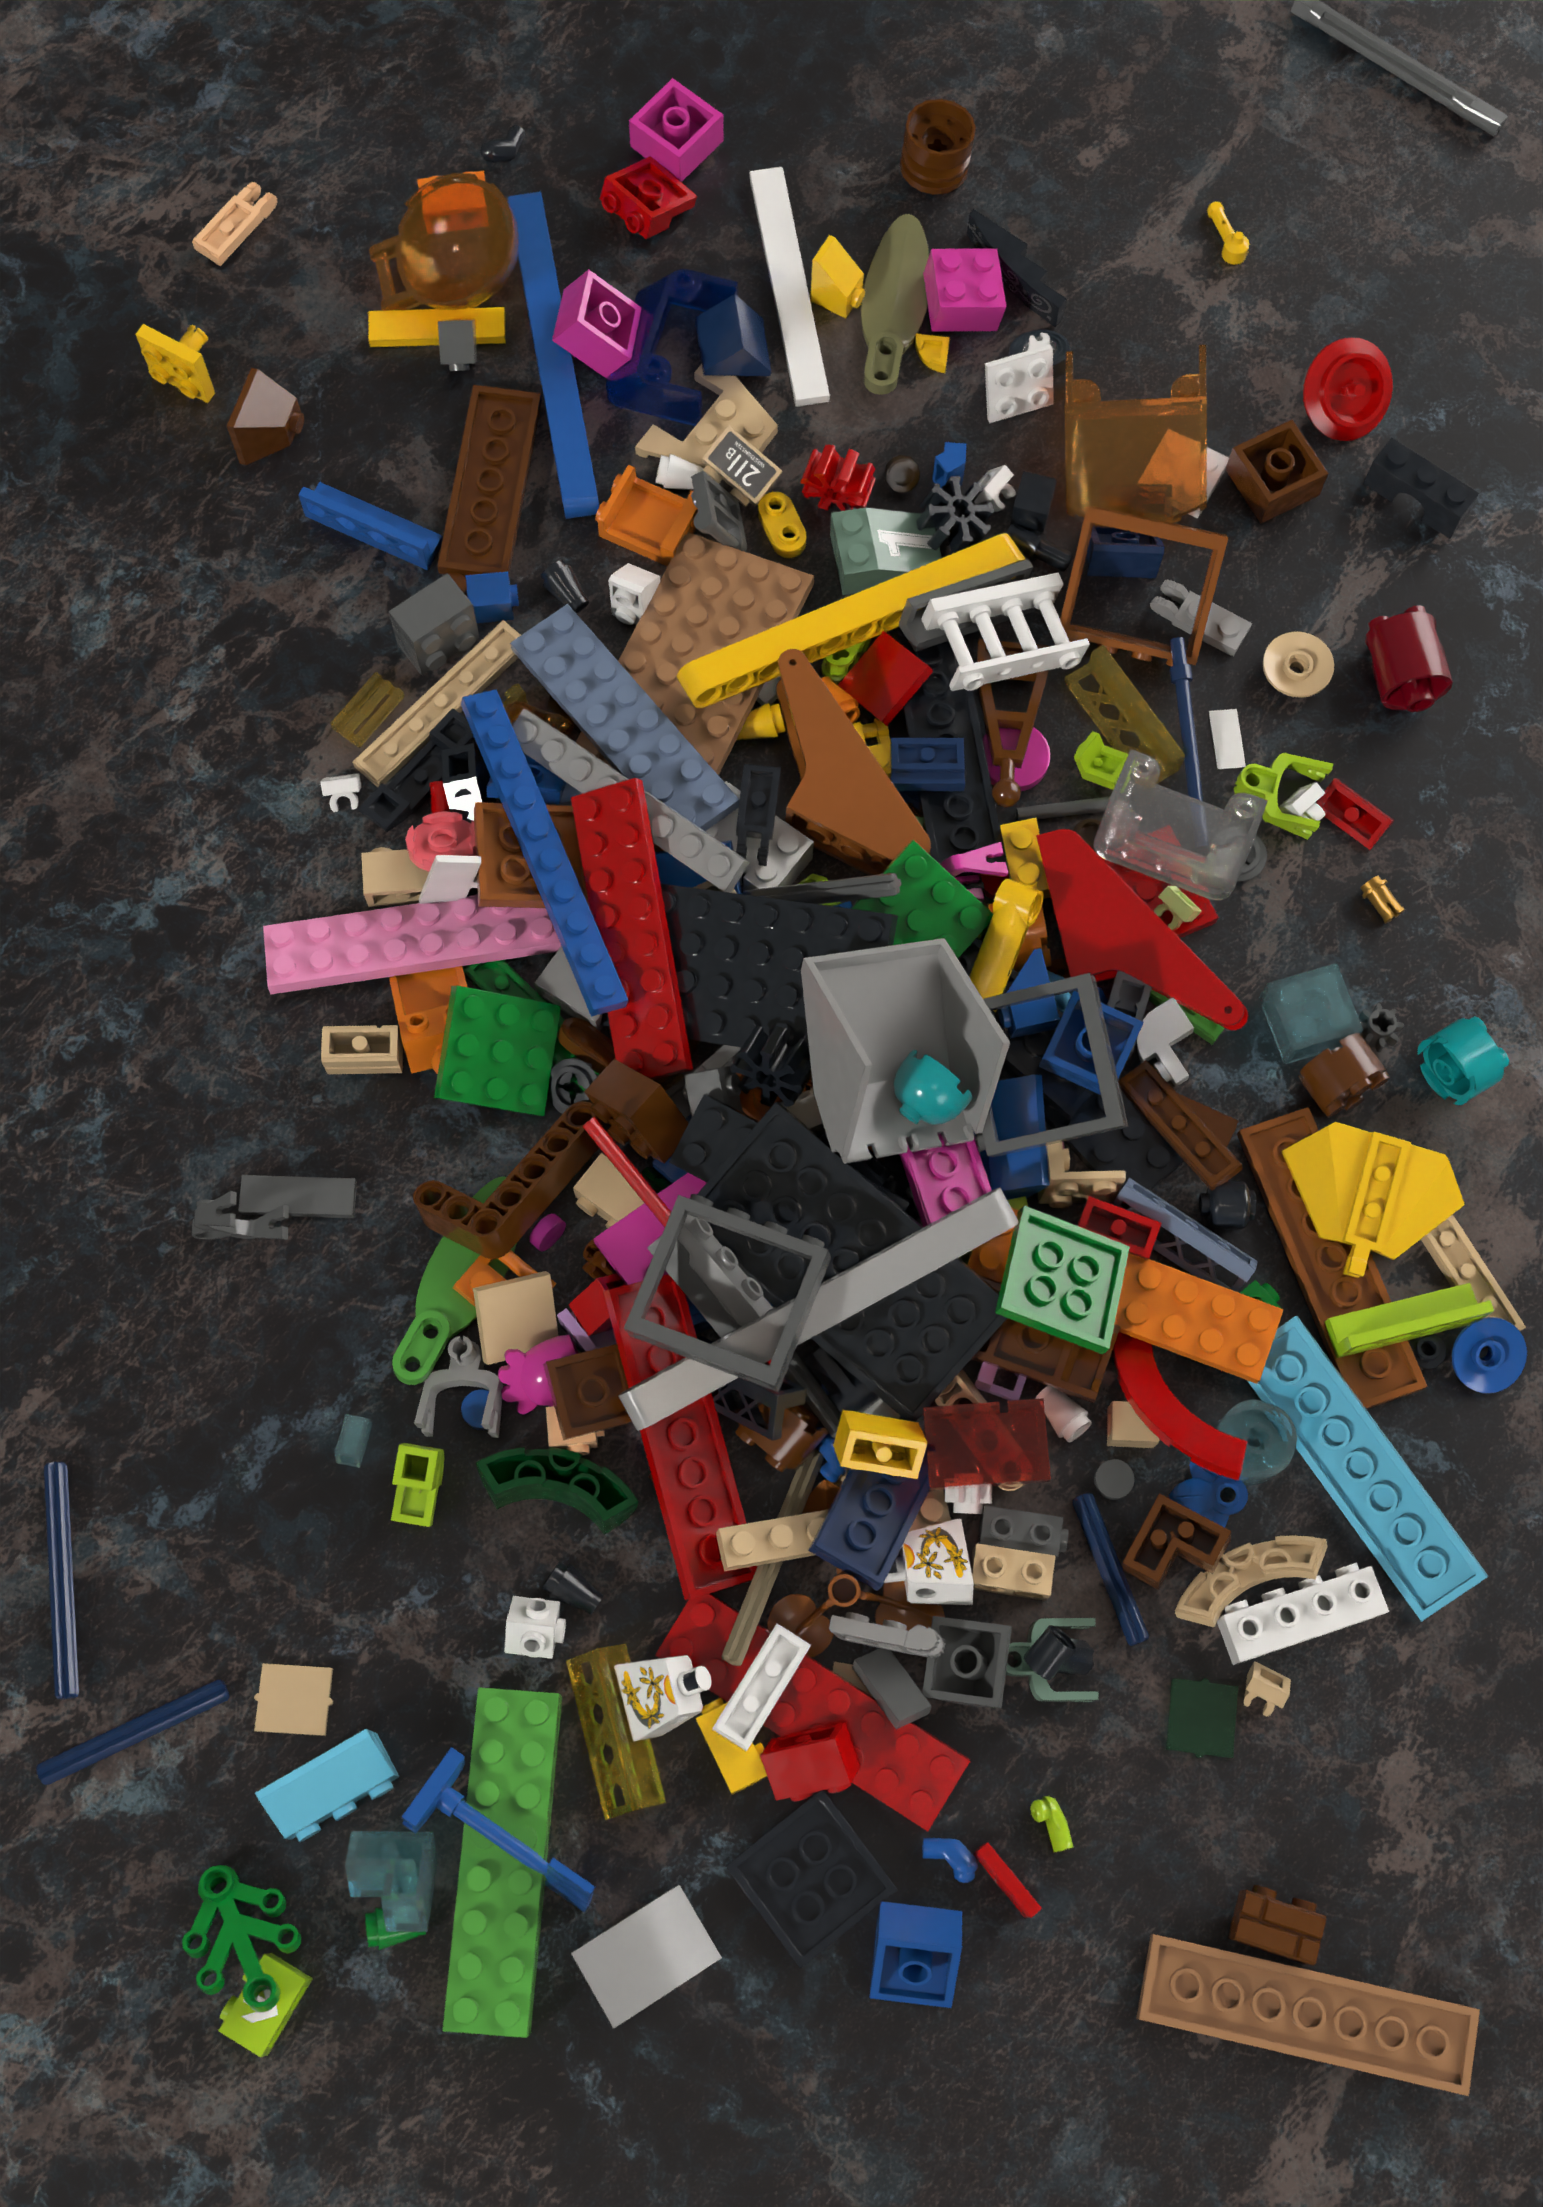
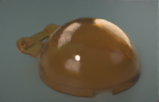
(450, 247)

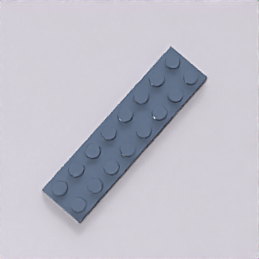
(622, 718)

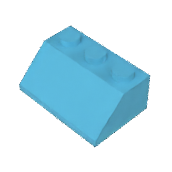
(329, 1786)

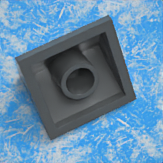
(972, 1664)

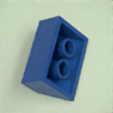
(1017, 1113)

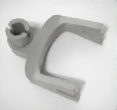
(465, 1369)

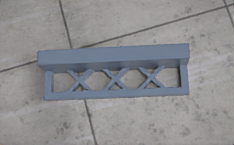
(1188, 1232)

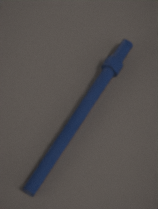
(1182, 676)

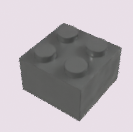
(434, 624)

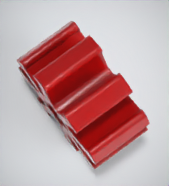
(838, 479)

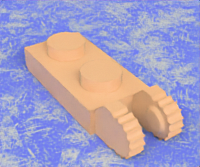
(234, 223)

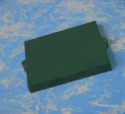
(1202, 1718)

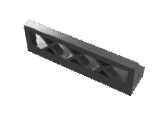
(911, 621)

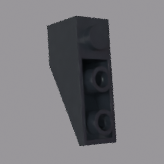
(465, 779)

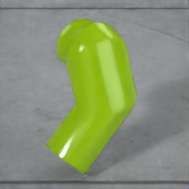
(1050, 1812)

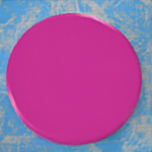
(1035, 760)

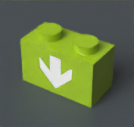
(261, 2029)

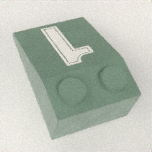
(877, 546)

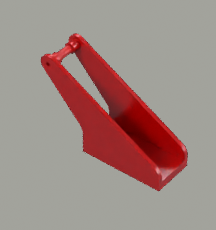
(1114, 930)

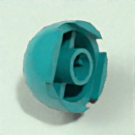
(928, 1091)

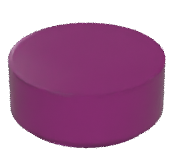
(547, 1232)

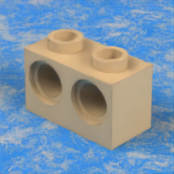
(1012, 1572)

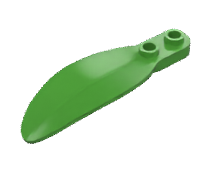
(440, 1305)

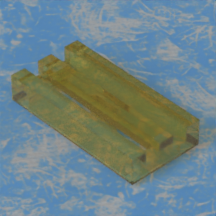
(358, 700)

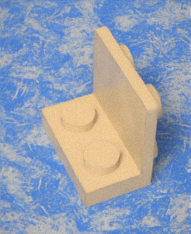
(1076, 1186)

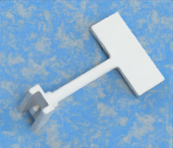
(450, 878)

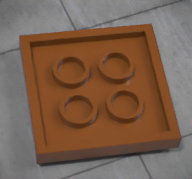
(503, 871)

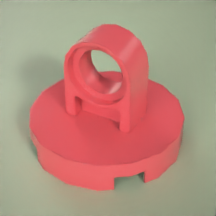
(440, 835)

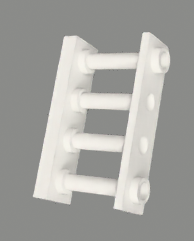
(1009, 600)

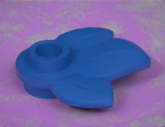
(1203, 1494)

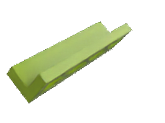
(1405, 1320)

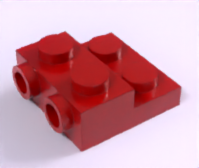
(646, 197)

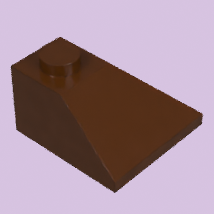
(263, 418)

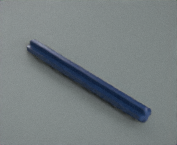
(61, 1581)

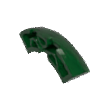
(558, 1477)

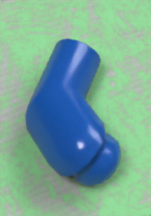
(831, 1469)

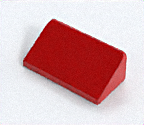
(1354, 813)

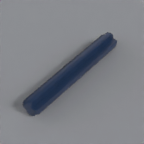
(1110, 1569)

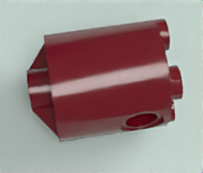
(1408, 660)

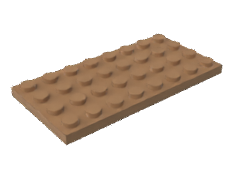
(702, 605)

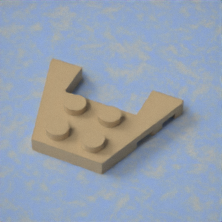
(732, 408)

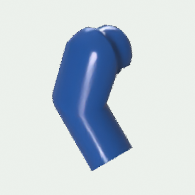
(954, 1853)

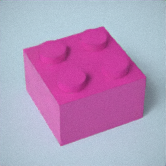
(676, 129)
(964, 290)
(597, 324)

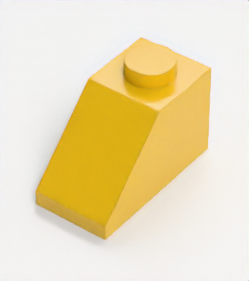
(836, 279)

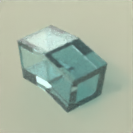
(353, 1440)

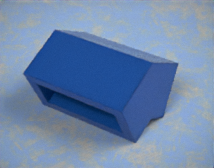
(950, 463)

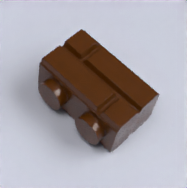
(1277, 1926)

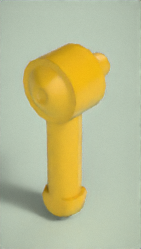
(1235, 243)

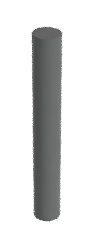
(1062, 809)

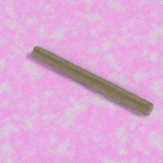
(767, 1573)

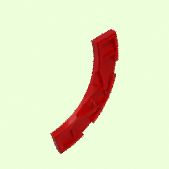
(1167, 1416)

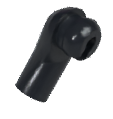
(503, 149)

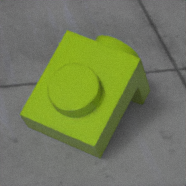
(1098, 762)

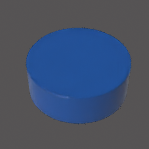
(473, 1408)

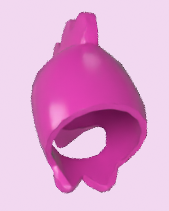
(526, 1373)

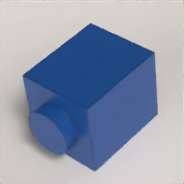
(492, 596)

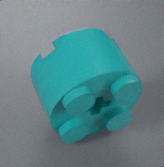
(1462, 1060)

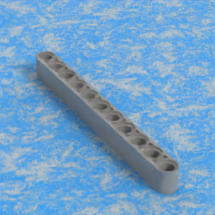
(834, 1302)

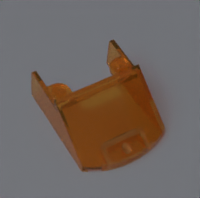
(1137, 452)

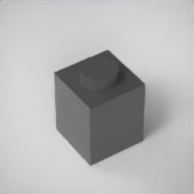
(457, 344)

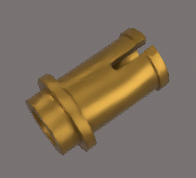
(1381, 898)

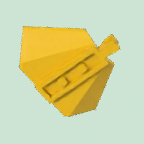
(1371, 1190)

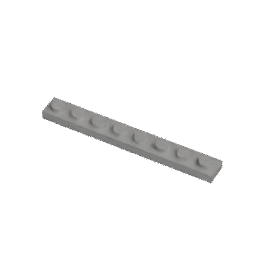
(668, 828)

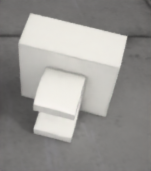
(993, 483)
(341, 786)
(1303, 802)

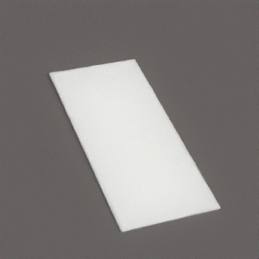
(1227, 739)

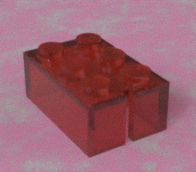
(985, 1446)

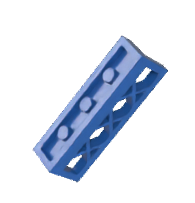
(371, 525)

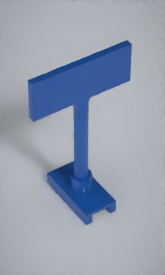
(440, 1795)

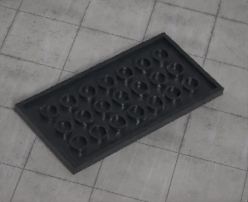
(745, 955)
(902, 1344)

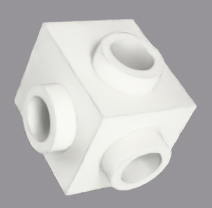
(534, 1627)

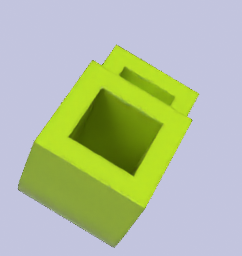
(417, 1479)

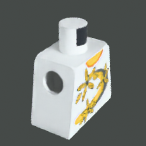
(935, 1565)
(661, 1694)

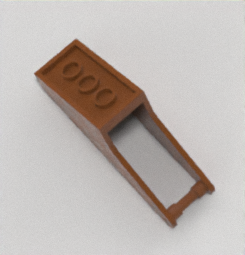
(843, 791)

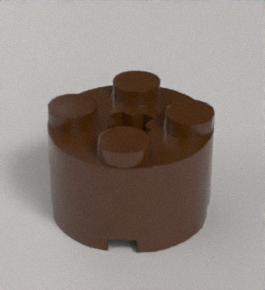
(1342, 1075)
(796, 1439)

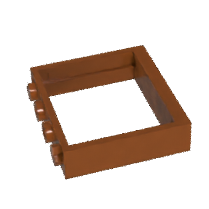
(1143, 648)

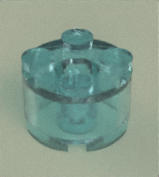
(1273, 1430)

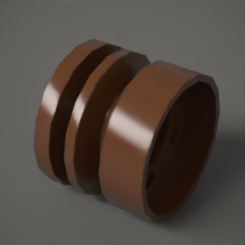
(937, 146)

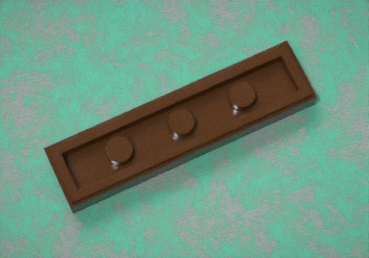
(1179, 1125)

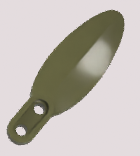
(894, 301)

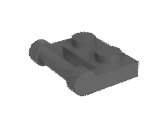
(717, 512)

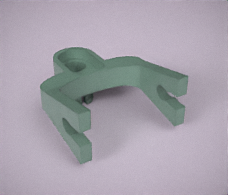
(1039, 1685)

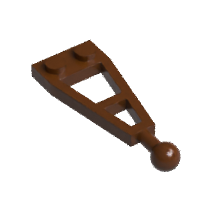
(1007, 791)

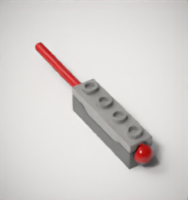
(698, 1261)

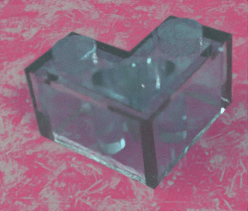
(399, 1870)

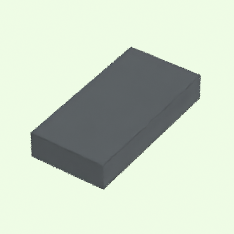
(891, 1687)

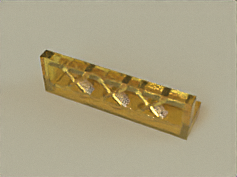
(1131, 706)
(633, 1762)

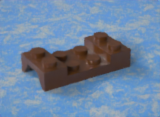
(1046, 1357)

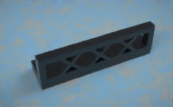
(753, 1396)

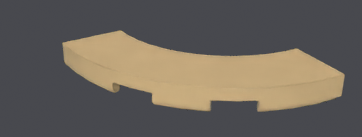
(1245, 1568)

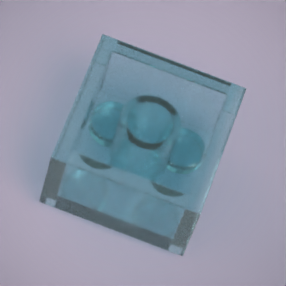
(1309, 1012)

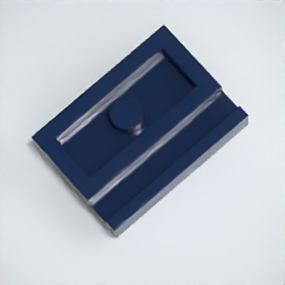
(927, 764)

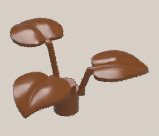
(805, 1620)

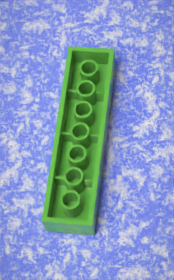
(496, 1894)

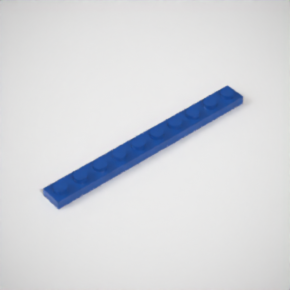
(544, 853)

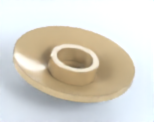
(1303, 652)

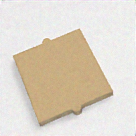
(293, 1699)

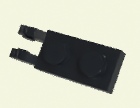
(757, 808)

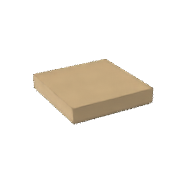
(515, 1315)

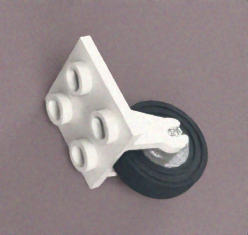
(1025, 376)

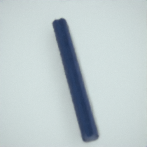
(132, 1732)

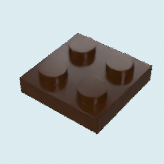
(587, 1391)

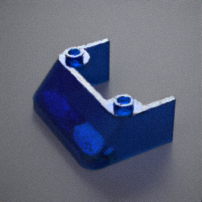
(645, 379)

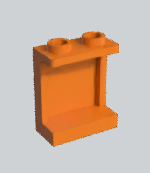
(645, 517)

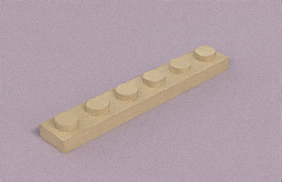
(792, 1535)

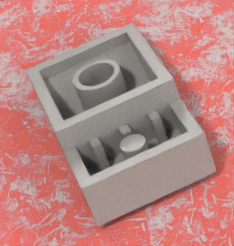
(646, 1956)

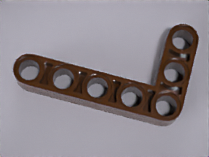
(520, 1199)

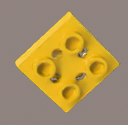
(177, 361)

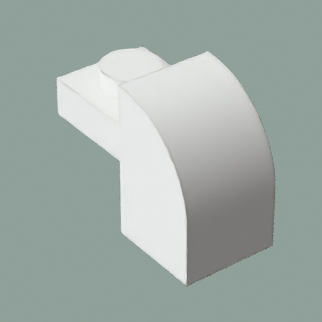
(1159, 1032)

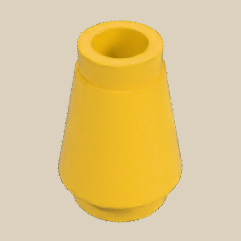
(763, 723)

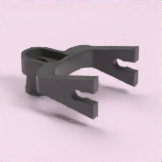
(212, 1224)

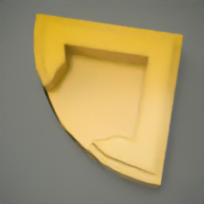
(932, 351)

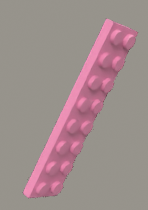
(401, 942)

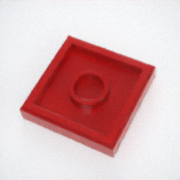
(885, 678)

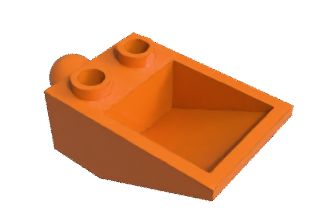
(422, 1011)

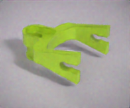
(1265, 782)

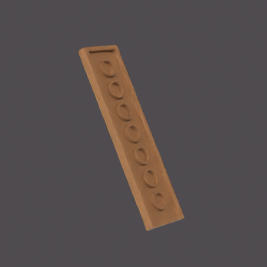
(1309, 2014)

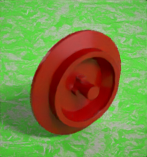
(1347, 389)

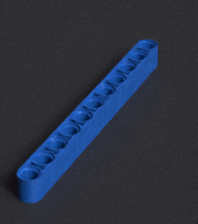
(553, 361)

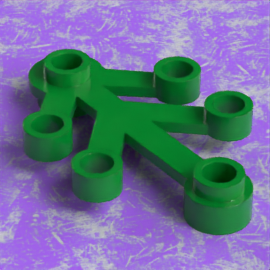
(236, 1933)

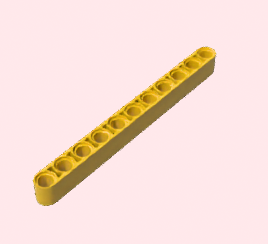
(835, 625)

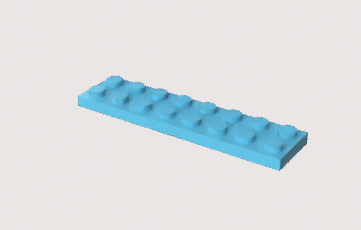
(1366, 1474)

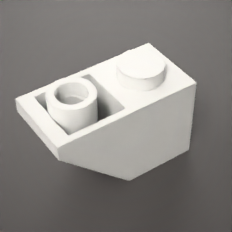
(631, 592)

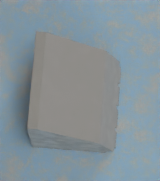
(864, 1021)

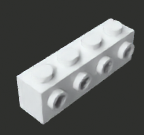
(1301, 1615)

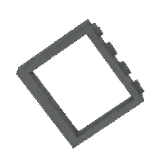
(1102, 1059)
(708, 1354)

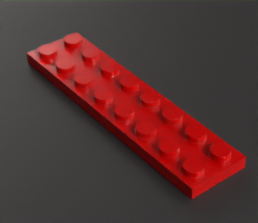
(633, 923)
(682, 1449)
(897, 1766)

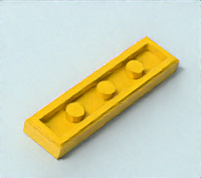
(420, 327)

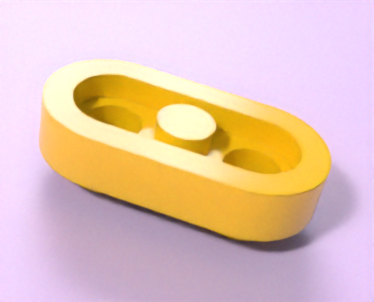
(780, 522)

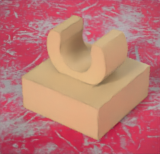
(1267, 1685)

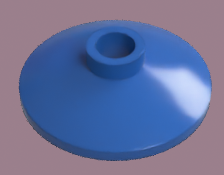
(1503, 1361)

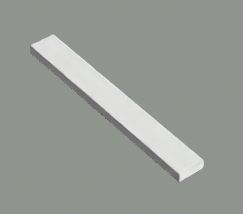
(789, 287)

